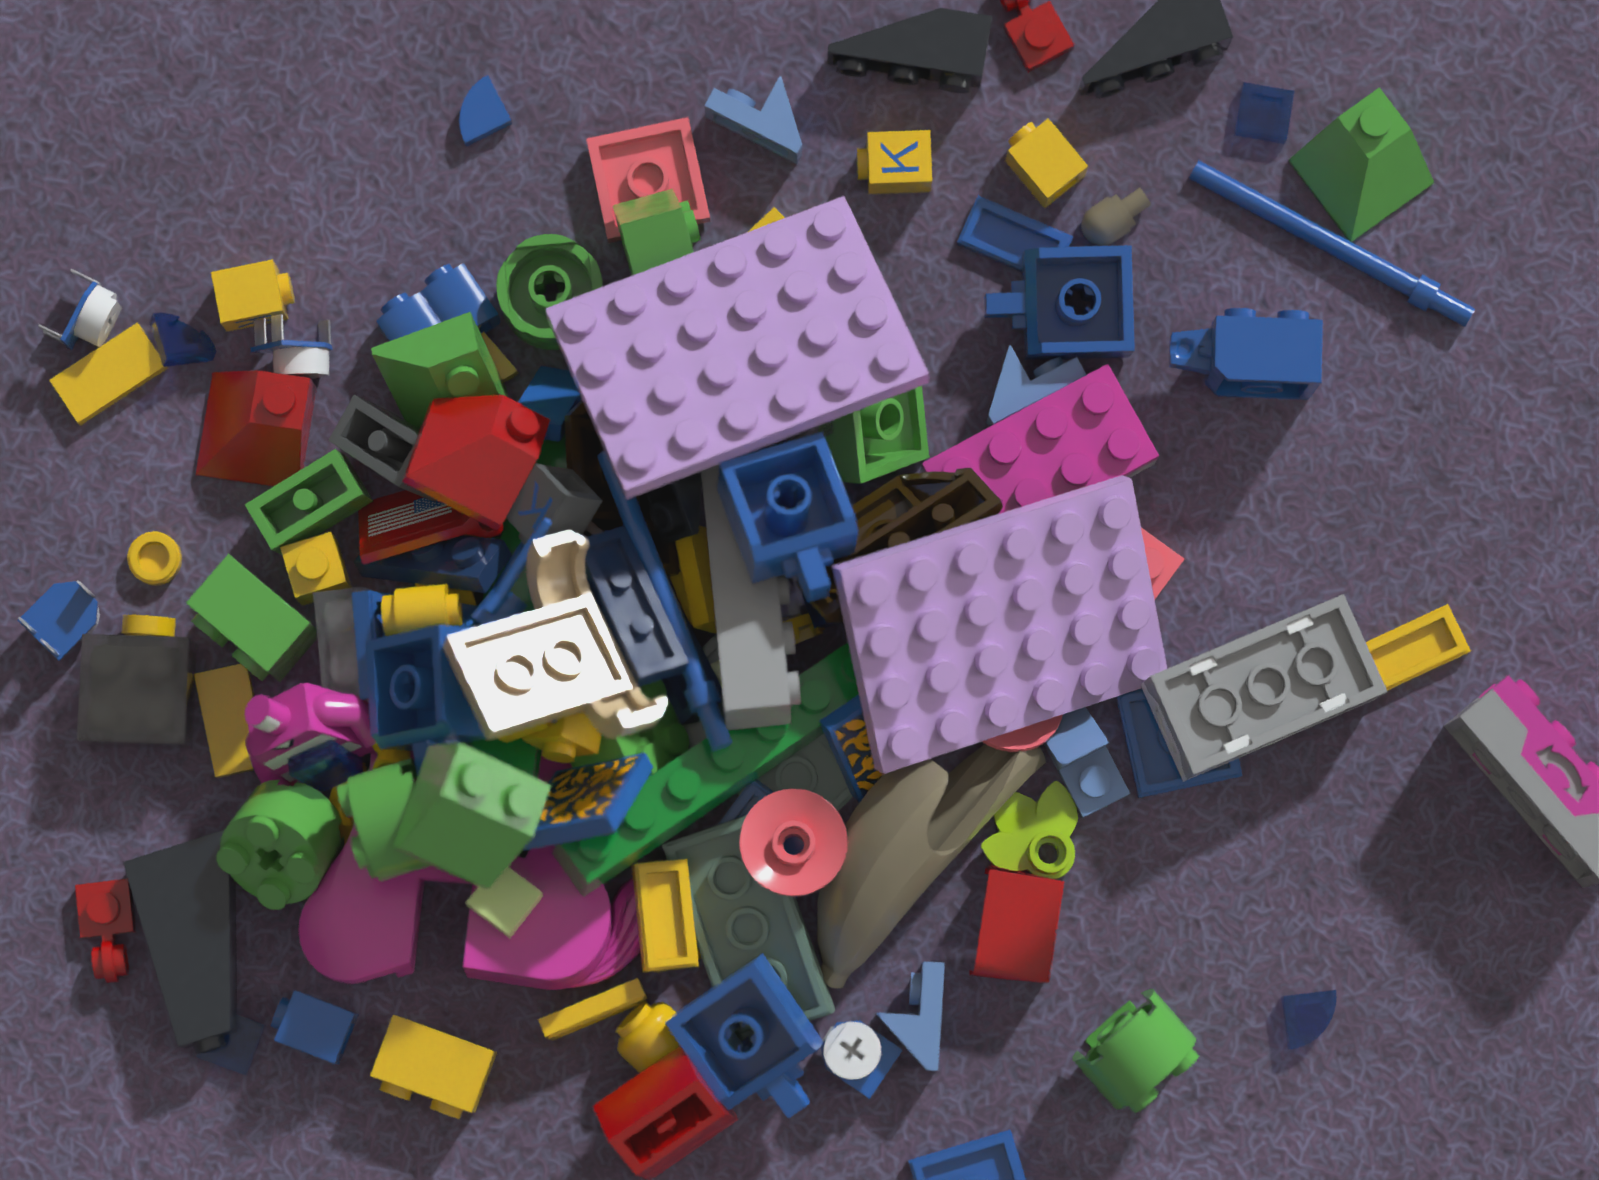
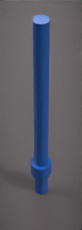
(1421, 292)
(701, 693)

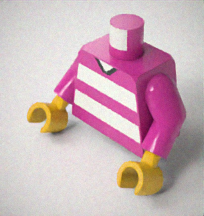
(304, 720)

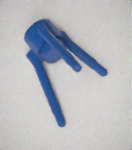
(501, 601)

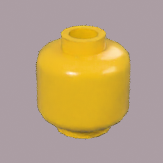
(645, 1035)

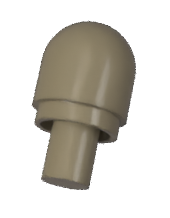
(1113, 217)

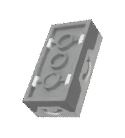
(1263, 687)

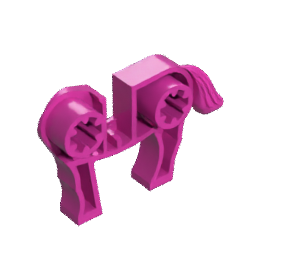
(370, 927)

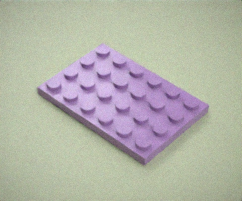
(736, 346)
(1000, 623)

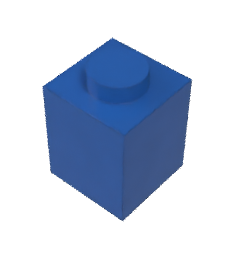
(314, 1026)

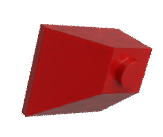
(256, 426)
(476, 454)

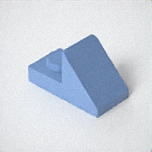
(771, 127)
(1018, 392)
(1085, 763)
(921, 1032)

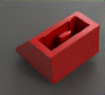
(662, 1115)

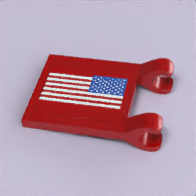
(411, 522)

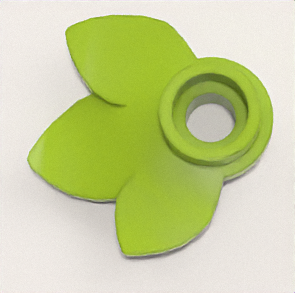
(1030, 824)

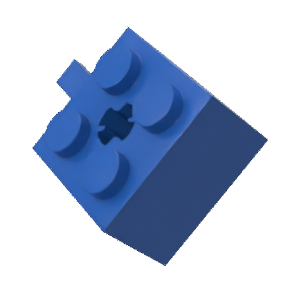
(1050, 326)
(1254, 354)
(794, 540)
(417, 693)
(741, 1068)

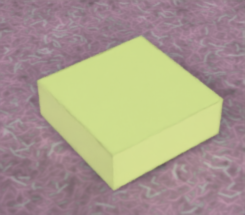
(505, 902)

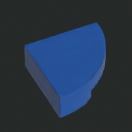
(482, 112)

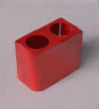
(1018, 926)

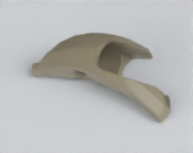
(902, 841)

